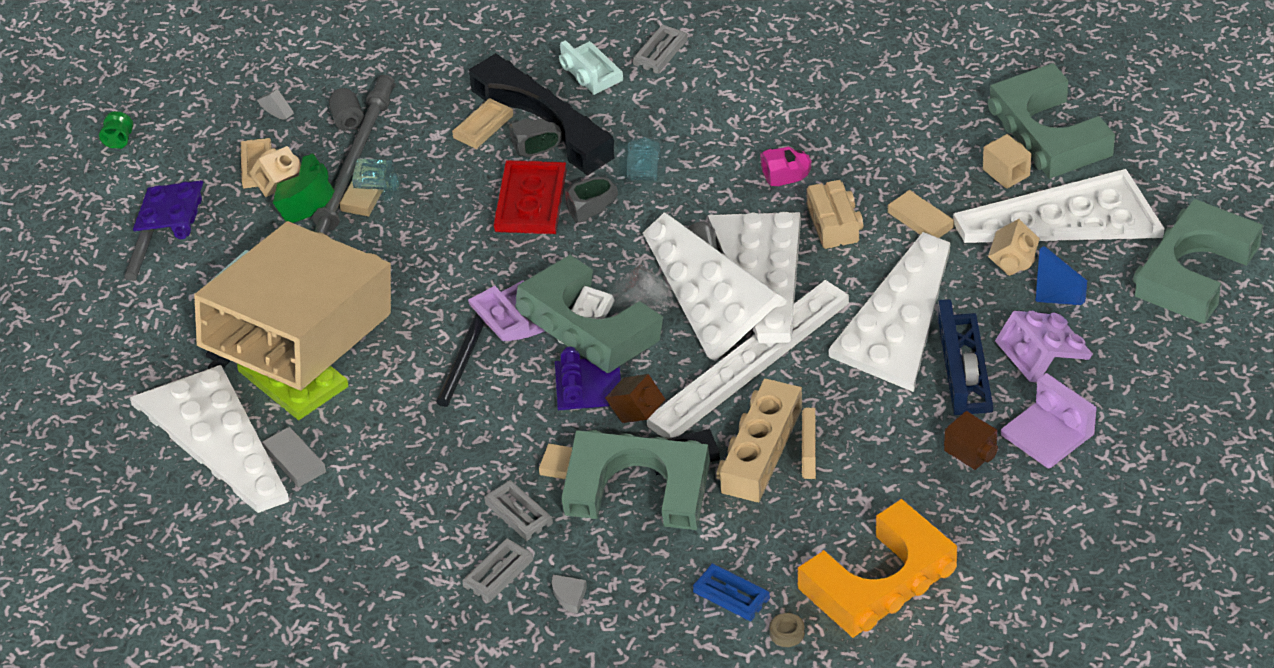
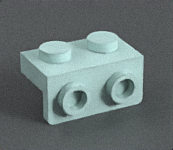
(589, 66)

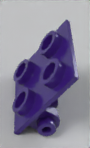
(170, 207)
(581, 382)

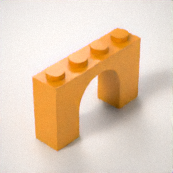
(861, 602)

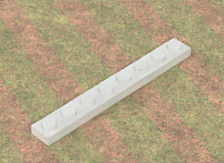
(744, 364)

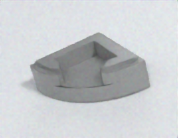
(275, 104)
(569, 592)

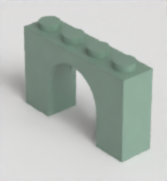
(1051, 148)
(1196, 230)
(601, 341)
(601, 455)

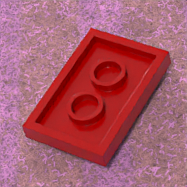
(530, 197)

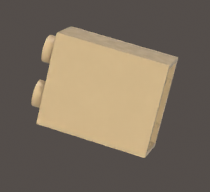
(293, 304)

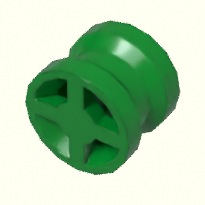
(116, 130)

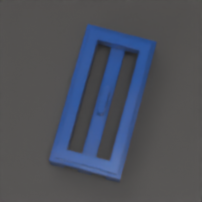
(727, 596)

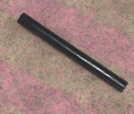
(460, 361)

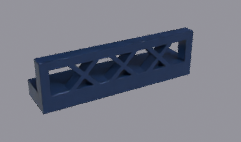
(951, 344)

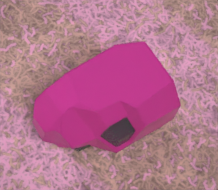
(784, 165)

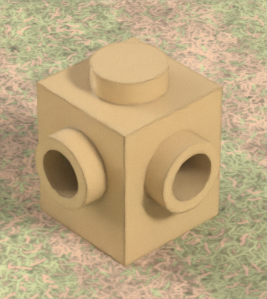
(1006, 161)
(275, 167)
(1014, 247)

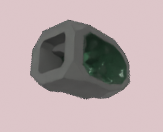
(534, 136)
(590, 197)

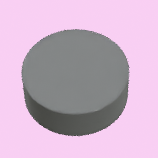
(970, 368)

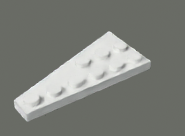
(1082, 210)
(769, 251)
(711, 288)
(896, 320)
(215, 430)

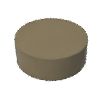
(787, 629)

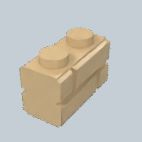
(834, 214)

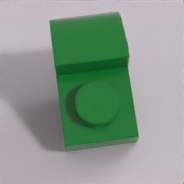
(304, 194)

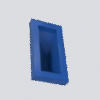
(1058, 281)

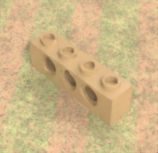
(760, 440)

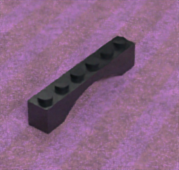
(585, 142)

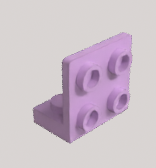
(1037, 338)
(1052, 424)

